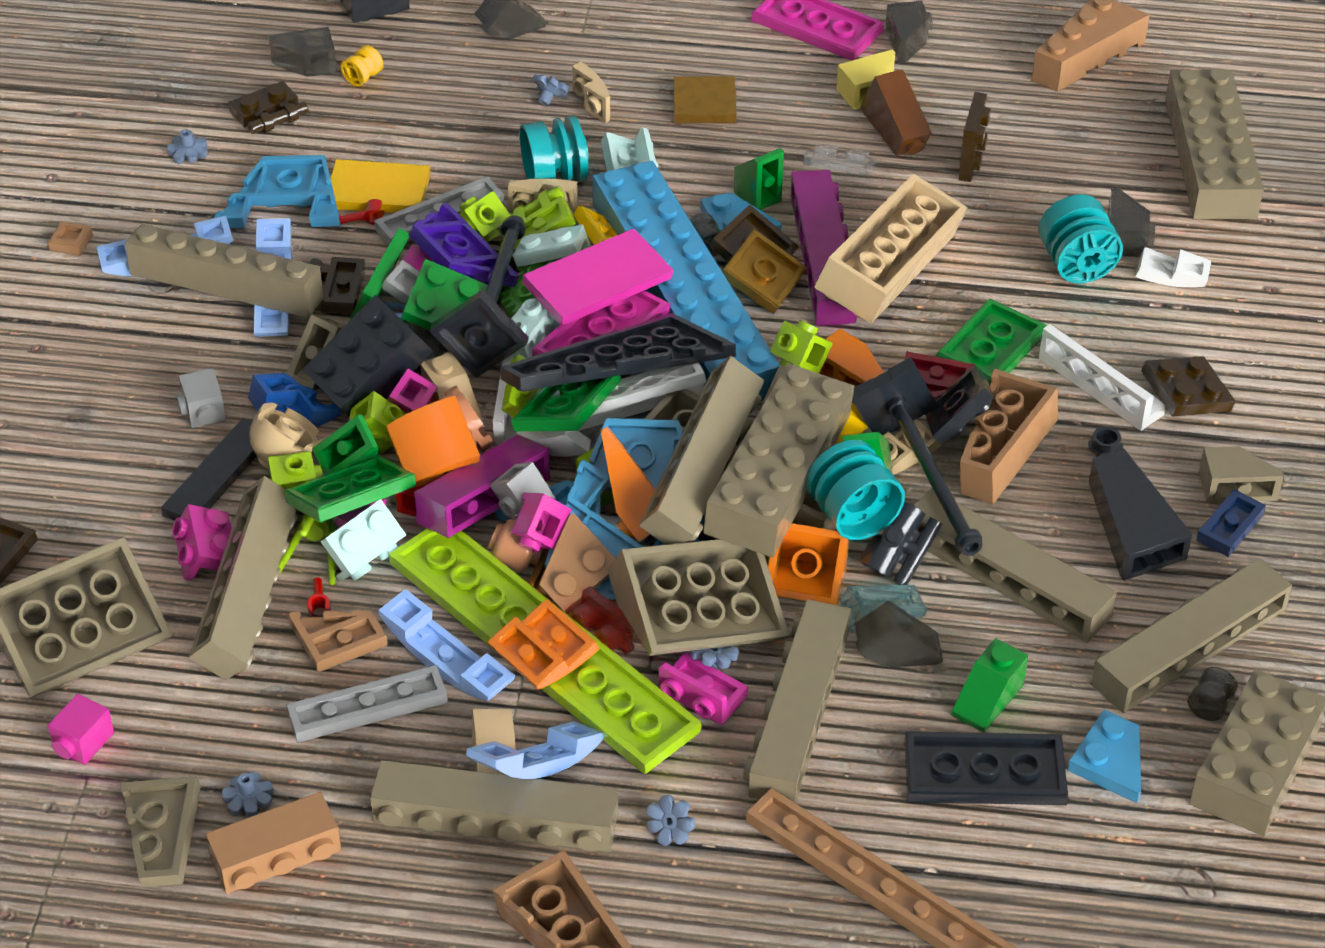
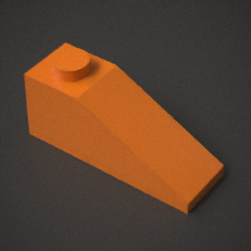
(849, 360)
(629, 486)

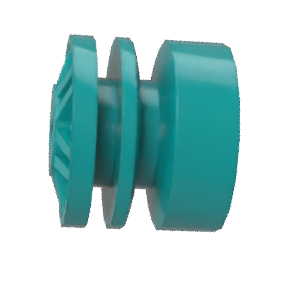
(559, 152)
(1080, 238)
(855, 489)

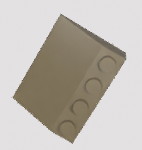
(697, 596)
(78, 618)

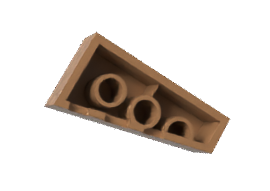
(1087, 41)
(1006, 434)
(557, 908)

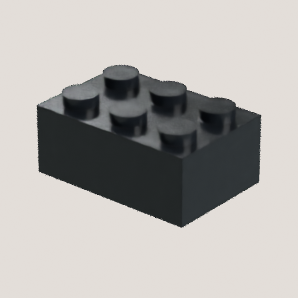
(367, 356)

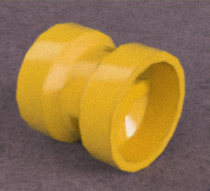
(359, 69)

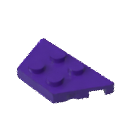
(457, 246)

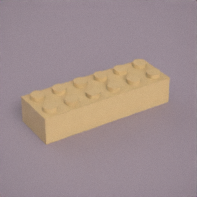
(890, 248)

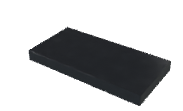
(985, 768)

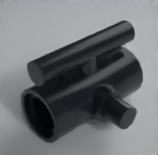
(901, 545)

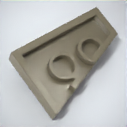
(161, 826)

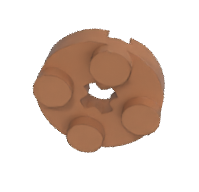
(481, 438)

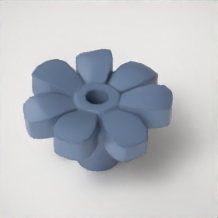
(549, 87)
(187, 147)
(716, 656)
(247, 794)
(670, 820)

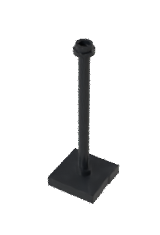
(477, 328)
(894, 403)

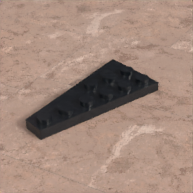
(630, 350)

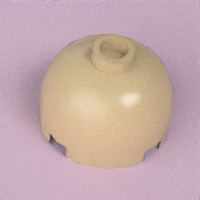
(281, 433)

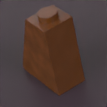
(896, 113)

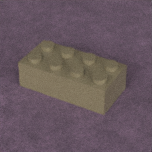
(1258, 752)

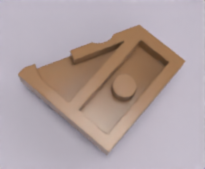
(575, 565)
(338, 636)

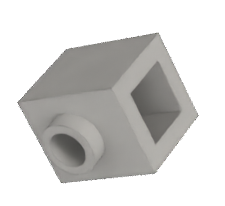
(201, 398)
(512, 485)

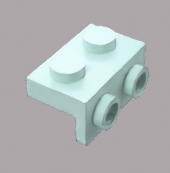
(625, 152)
(550, 245)
(362, 540)

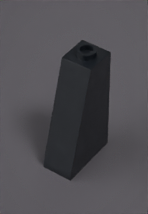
(1136, 517)

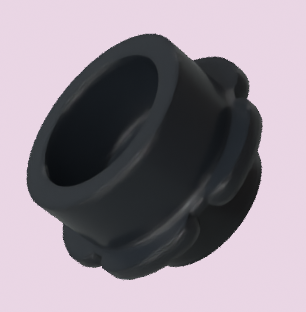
(1105, 440)

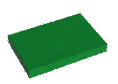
(383, 270)
(994, 339)
(564, 405)
(349, 488)

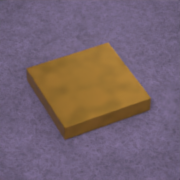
(704, 99)
(763, 271)

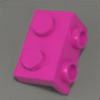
(200, 539)
(702, 688)

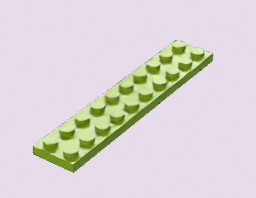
(600, 693)

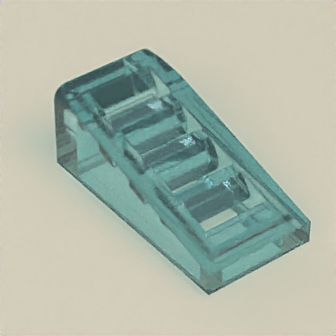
(867, 598)

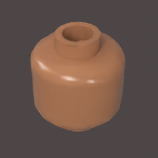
(506, 548)

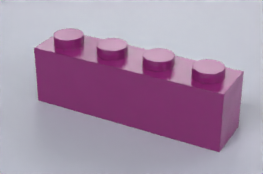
(466, 492)

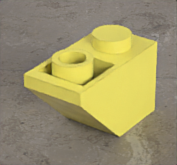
(857, 75)

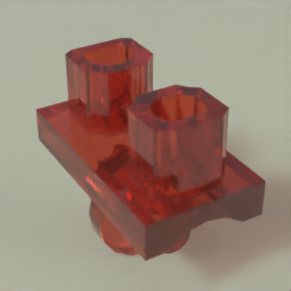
(606, 619)

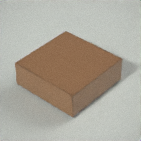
(70, 238)

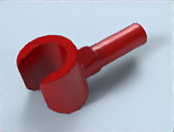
(370, 214)
(318, 599)

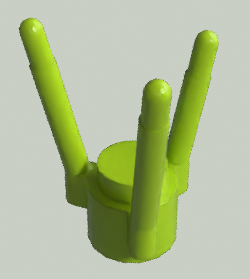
(313, 531)

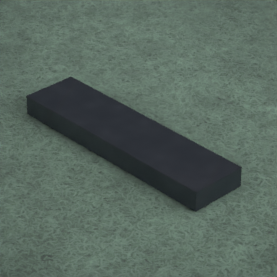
(215, 473)

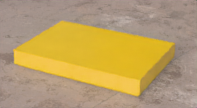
(392, 183)

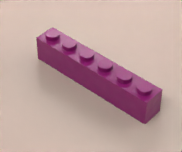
(820, 235)

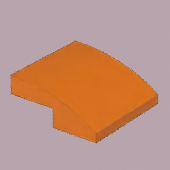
(433, 440)
(544, 645)

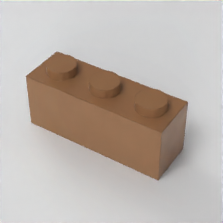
(273, 842)

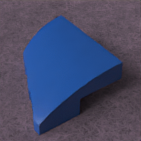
(288, 393)

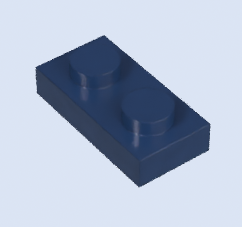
(1231, 523)

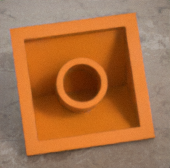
(810, 564)

